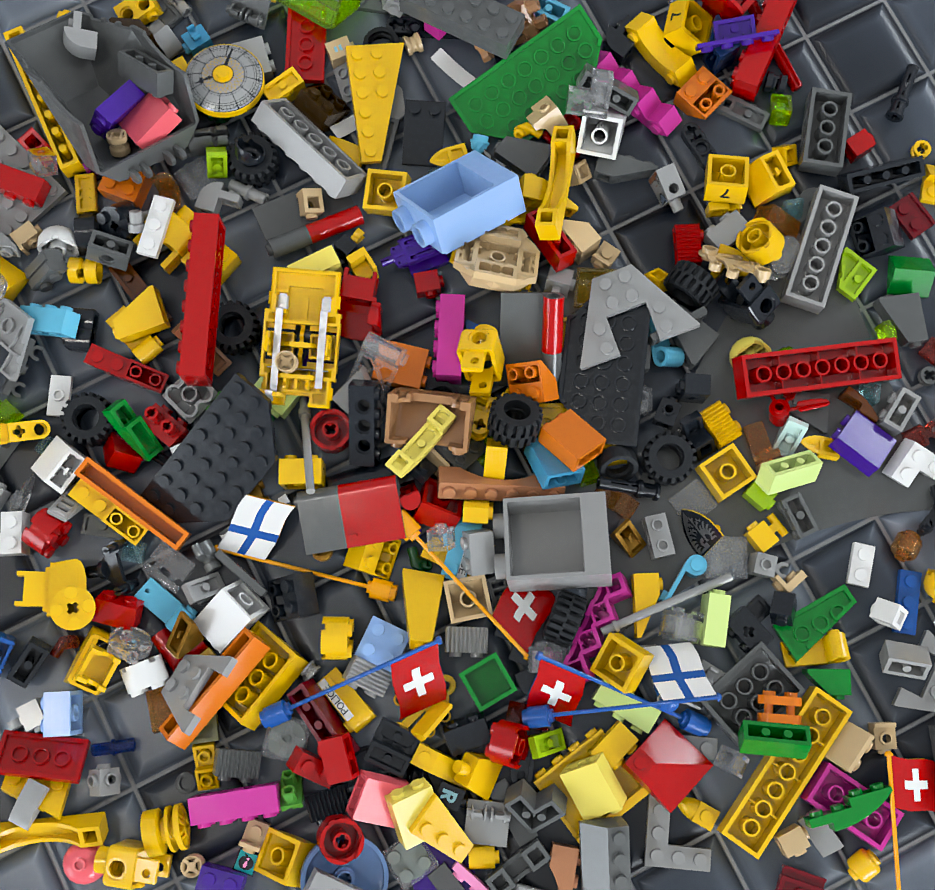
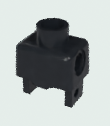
(758, 303)

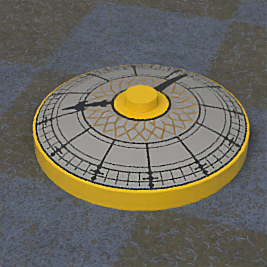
(225, 80)

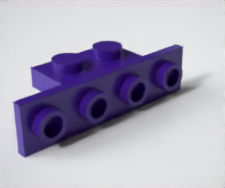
(735, 31)

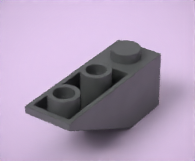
(623, 169)

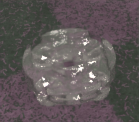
(120, 644)

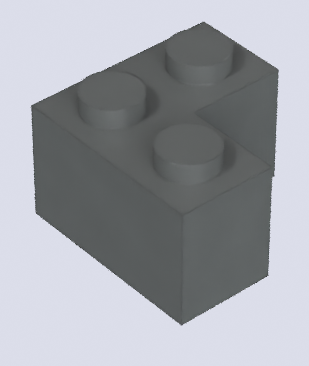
(533, 808)

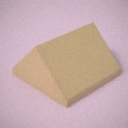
(460, 606)

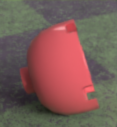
(79, 864)

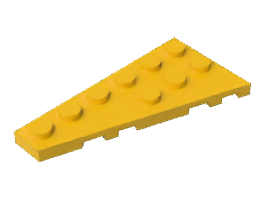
(373, 82)

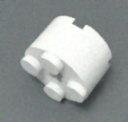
(145, 674)

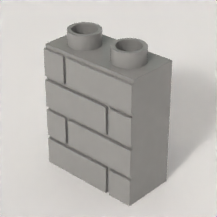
(553, 542)

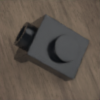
(423, 471)

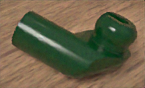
(417, 562)

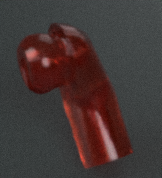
(63, 643)

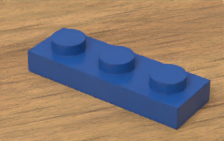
(908, 596)

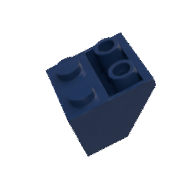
(719, 59)

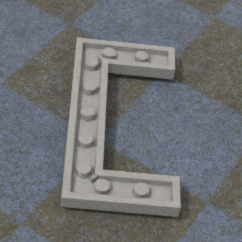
(657, 850)

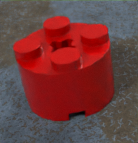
(327, 420)
(46, 533)
(508, 743)
(346, 849)

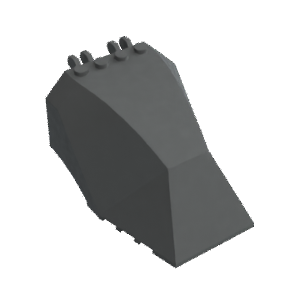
(78, 86)

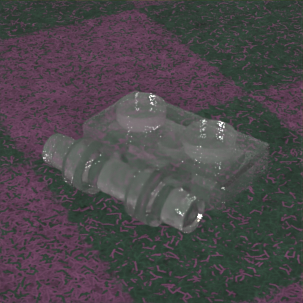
(174, 562)

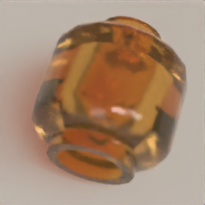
(906, 545)

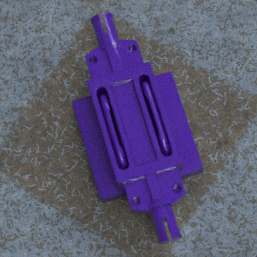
(414, 257)

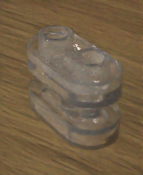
(784, 264)

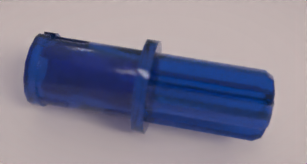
(113, 747)

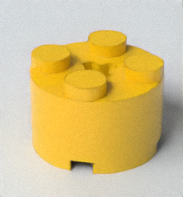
(760, 241)
(72, 595)
(336, 638)

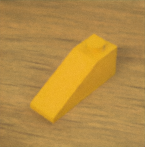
(534, 191)
(645, 593)
(435, 763)

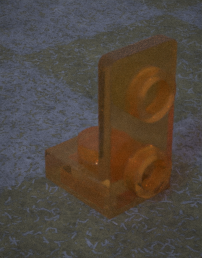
(167, 188)
(780, 219)
(760, 443)

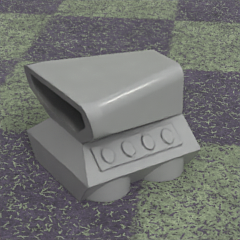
(189, 400)

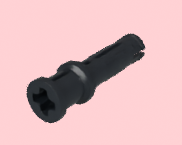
(901, 99)
(638, 488)

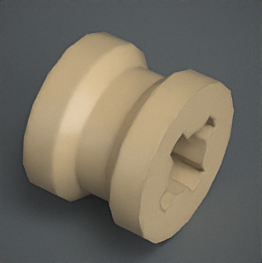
(413, 44)
(189, 868)

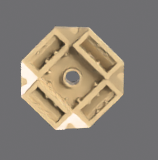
(499, 260)

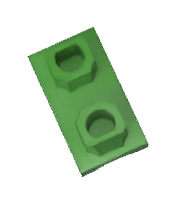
(291, 791)

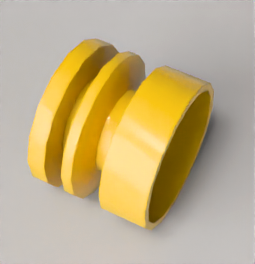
(165, 830)

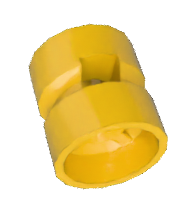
(84, 270)

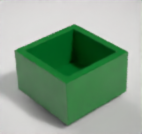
(488, 682)

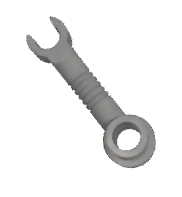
(137, 221)

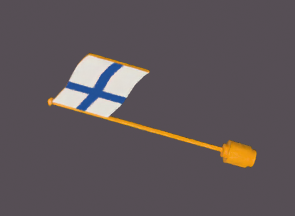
(257, 530)

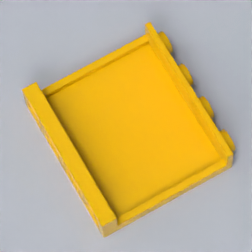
(579, 751)

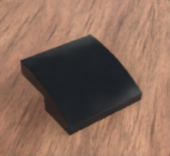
(391, 747)

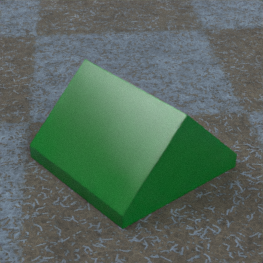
(909, 275)

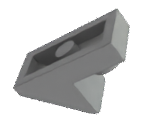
(166, 39)
(203, 588)

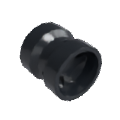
(771, 81)

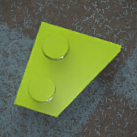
(853, 274)

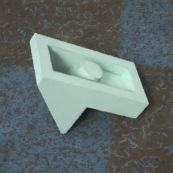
(790, 436)

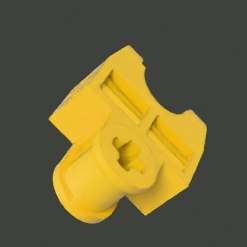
(481, 416)
(26, 431)

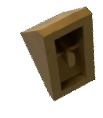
(628, 538)
(184, 636)

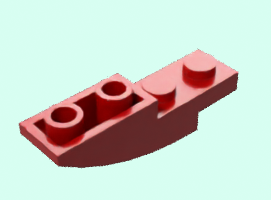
(126, 369)

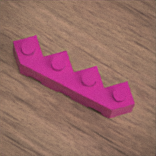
(649, 110)
(598, 614)

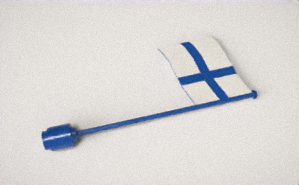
(675, 673)

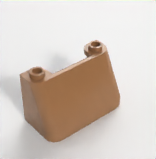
(409, 411)

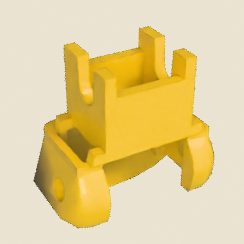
(42, 586)
(92, 664)

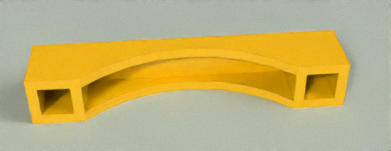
(552, 210)
(77, 829)

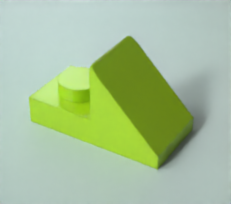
(216, 162)
(546, 743)

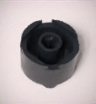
(115, 219)

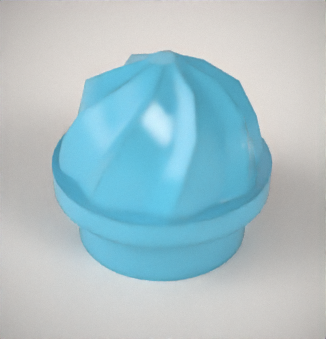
(479, 142)

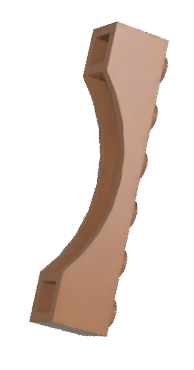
(461, 484)
(563, 864)

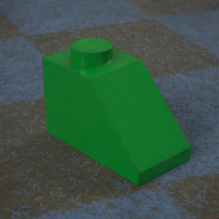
(831, 681)

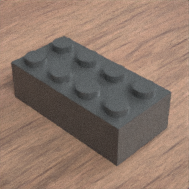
(824, 132)

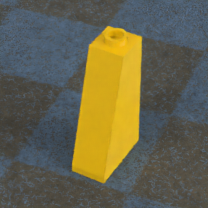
(421, 601)

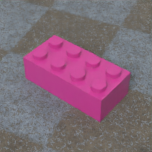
(447, 329)
(830, 785)
(235, 803)

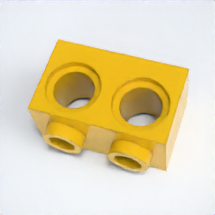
(137, 9)

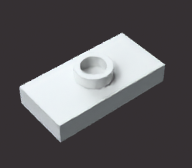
(59, 393)

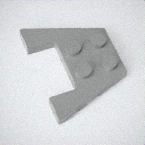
(14, 336)
(189, 681)
(926, 700)

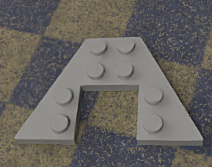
(621, 292)

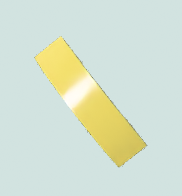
(422, 442)

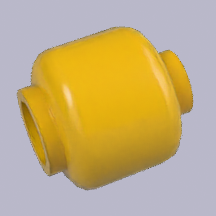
(863, 865)

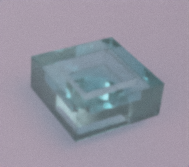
(134, 553)

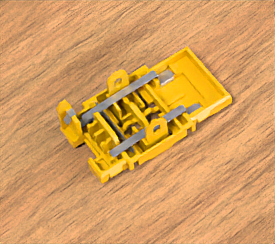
(310, 300)

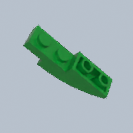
(857, 807)

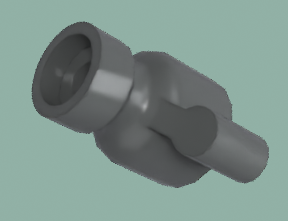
(205, 553)

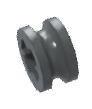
(921, 378)

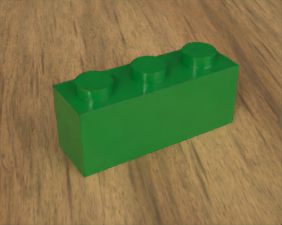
(774, 739)

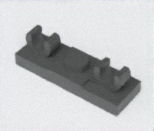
(9, 386)

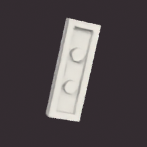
(156, 226)

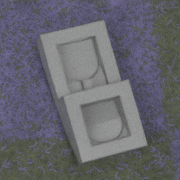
(27, 804)

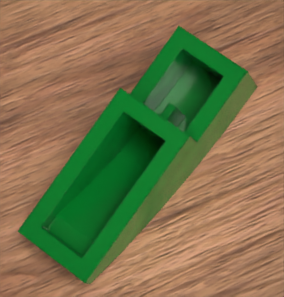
(132, 429)

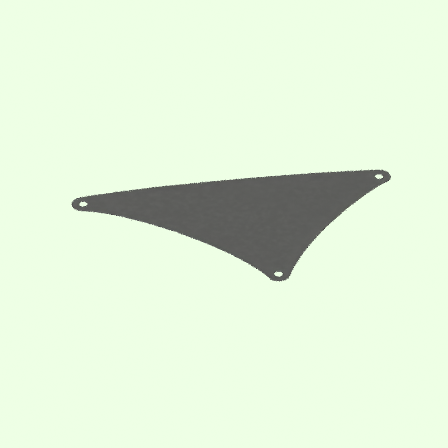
(840, 490)

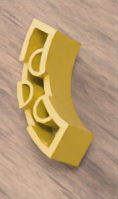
(667, 61)

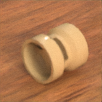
(118, 142)
(283, 361)

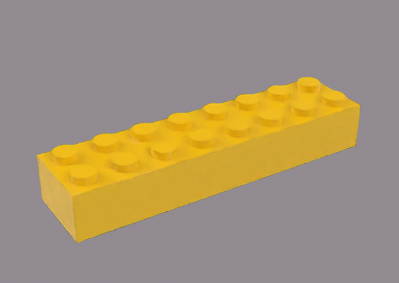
(781, 780)

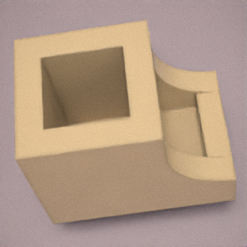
(546, 116)

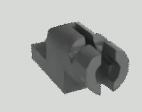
(207, 138)

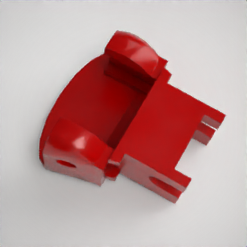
(726, 8)
(359, 307)

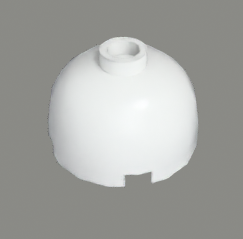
(58, 238)

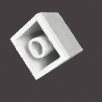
(601, 136)
(229, 613)

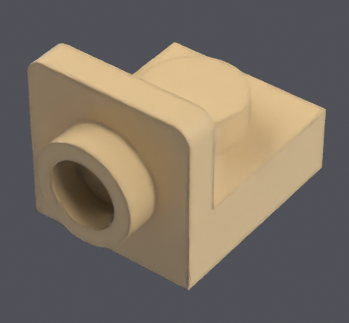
(605, 256)
(792, 579)
(254, 836)

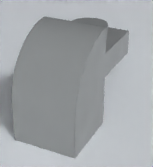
(79, 41)
(214, 195)

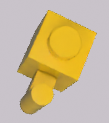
(763, 536)

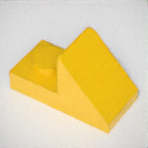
(927, 191)

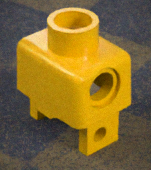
(175, 238)
(473, 350)
(128, 866)

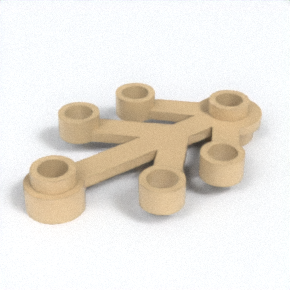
(731, 262)

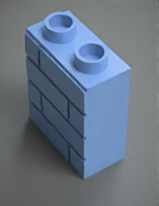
(458, 202)

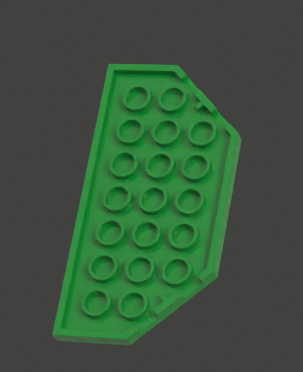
(537, 69)

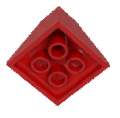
(667, 765)

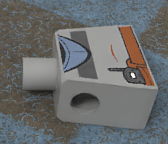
(668, 187)

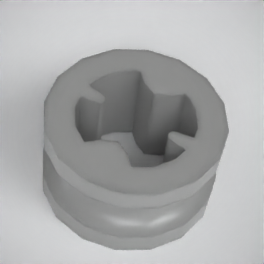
(310, 670)

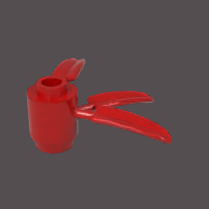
(780, 409)

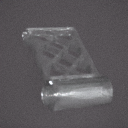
(384, 353)

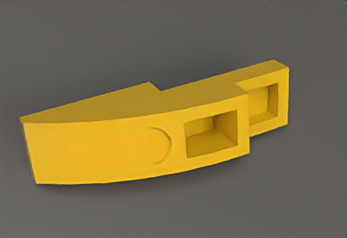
(108, 512)

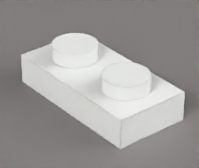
(860, 565)

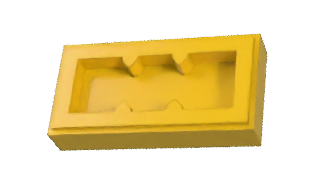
(86, 193)

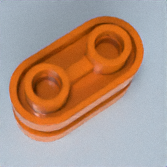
(789, 699)

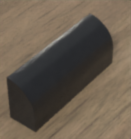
(367, 472)

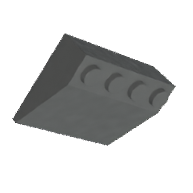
(741, 686)

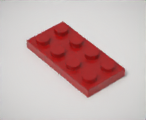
(305, 48)
(42, 757)

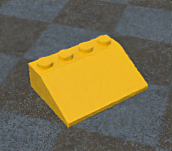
(267, 680)

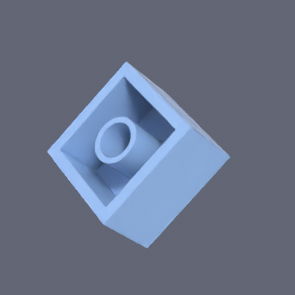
(382, 642)
(62, 713)

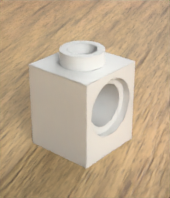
(888, 613)

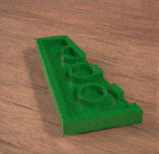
(814, 621)

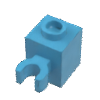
(195, 39)

